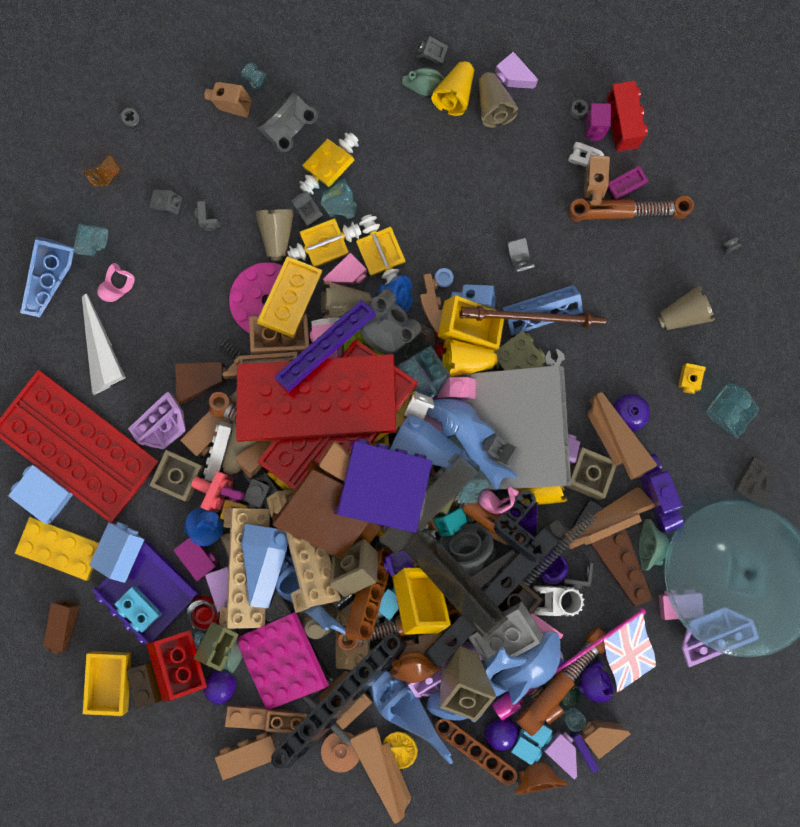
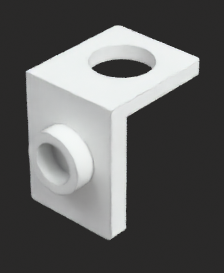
(419, 405)

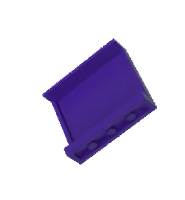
(384, 486)
(158, 582)

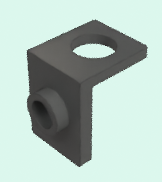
(519, 254)
(578, 583)

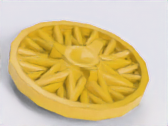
(403, 748)

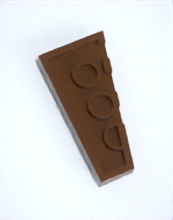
(623, 565)

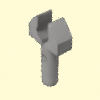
(560, 357)

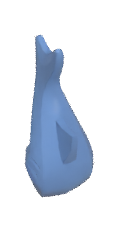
(463, 421)
(288, 583)
(496, 663)
(538, 669)
(400, 706)

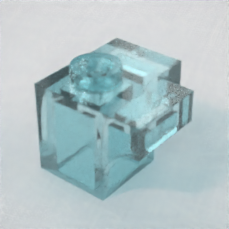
(339, 200)
(89, 240)
(470, 492)

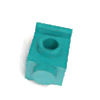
(450, 522)

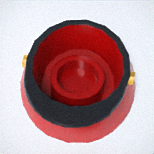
(202, 612)

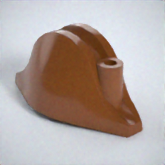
(413, 668)
(538, 777)

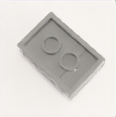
(515, 634)

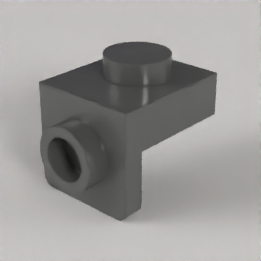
(165, 201)
(307, 207)
(202, 215)
(499, 449)
(257, 494)

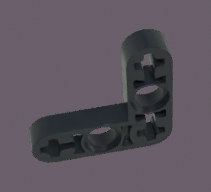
(512, 524)

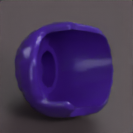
(555, 572)
(220, 687)
(501, 734)

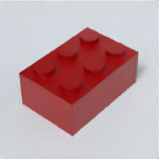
(626, 116)
(175, 666)

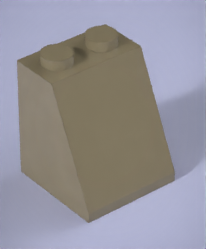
(465, 685)

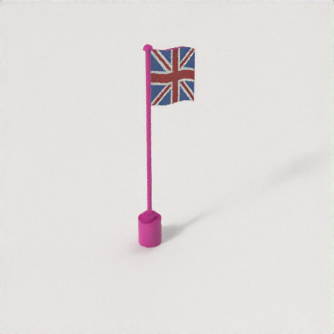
(626, 652)

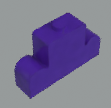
(662, 492)

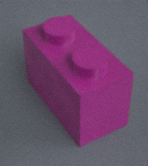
(597, 121)
(196, 559)

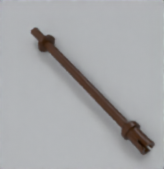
(480, 313)

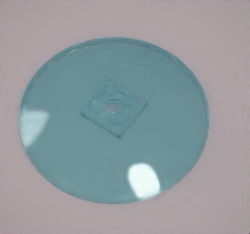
(709, 581)

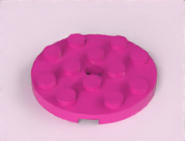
(250, 290)

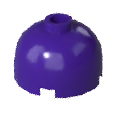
(637, 405)
(596, 683)

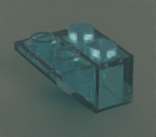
(427, 371)
(733, 409)

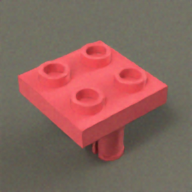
(213, 500)

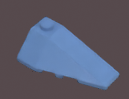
(47, 269)
(422, 438)
(263, 557)

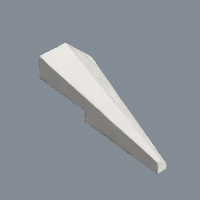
(102, 361)

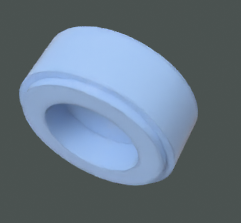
(444, 277)

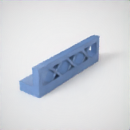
(544, 304)

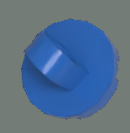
(401, 288)
(203, 527)

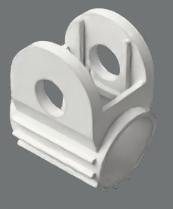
(555, 608)

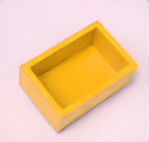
(480, 333)
(420, 603)
(107, 683)

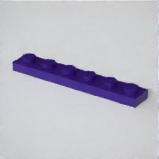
(324, 346)

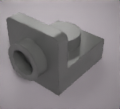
(431, 49)

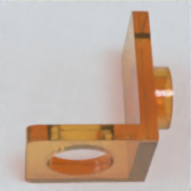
(105, 172)

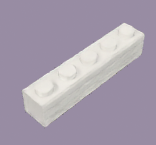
(217, 451)

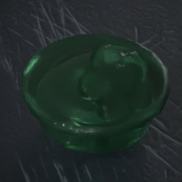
(571, 697)

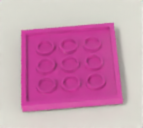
(281, 661)

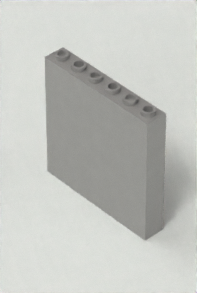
(531, 414)

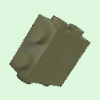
(519, 354)

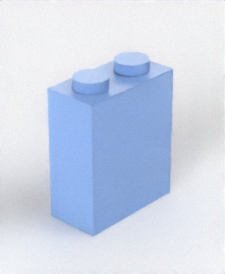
(40, 494)
(117, 551)

